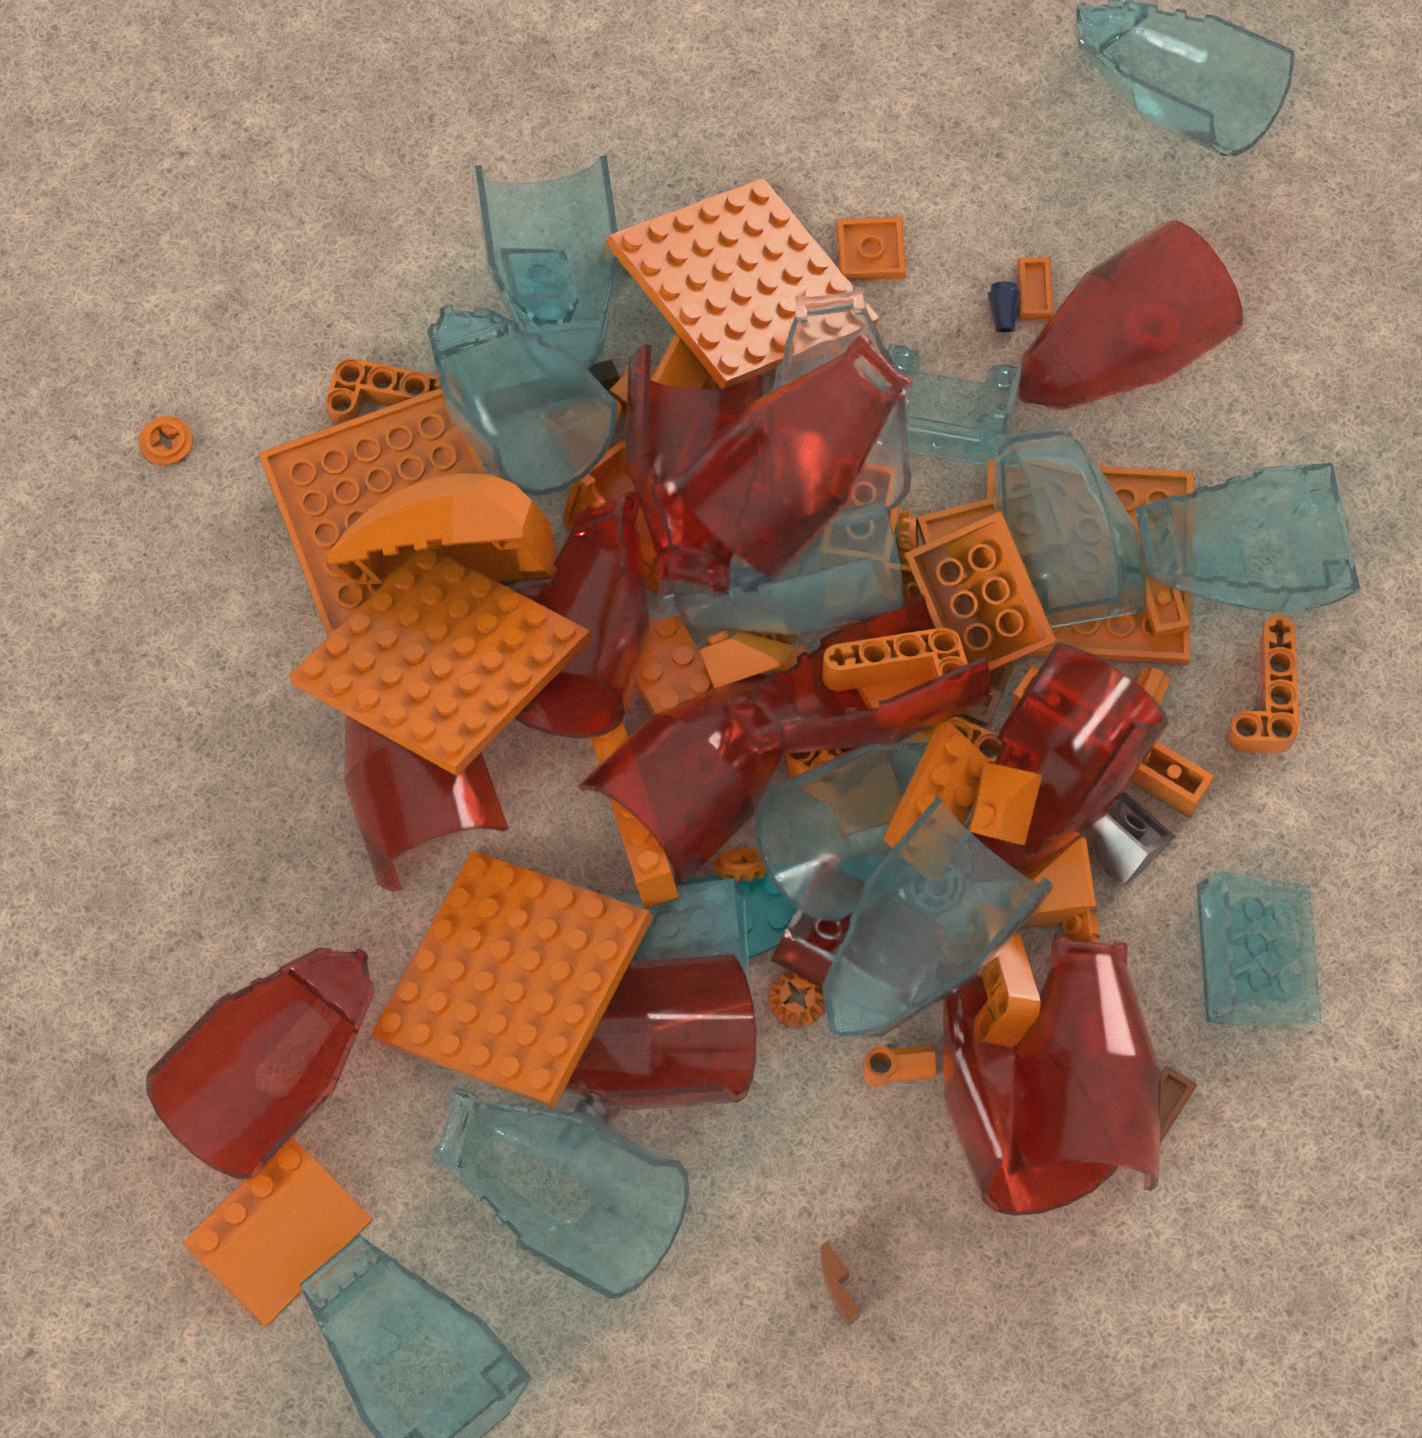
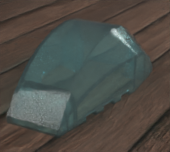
(1068, 527)
(1254, 541)
(410, 1351)

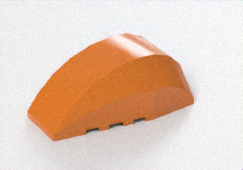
(461, 515)

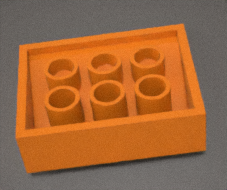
(982, 592)
(277, 1232)

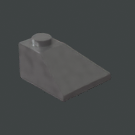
(1129, 839)

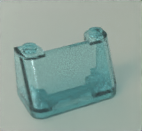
(956, 415)

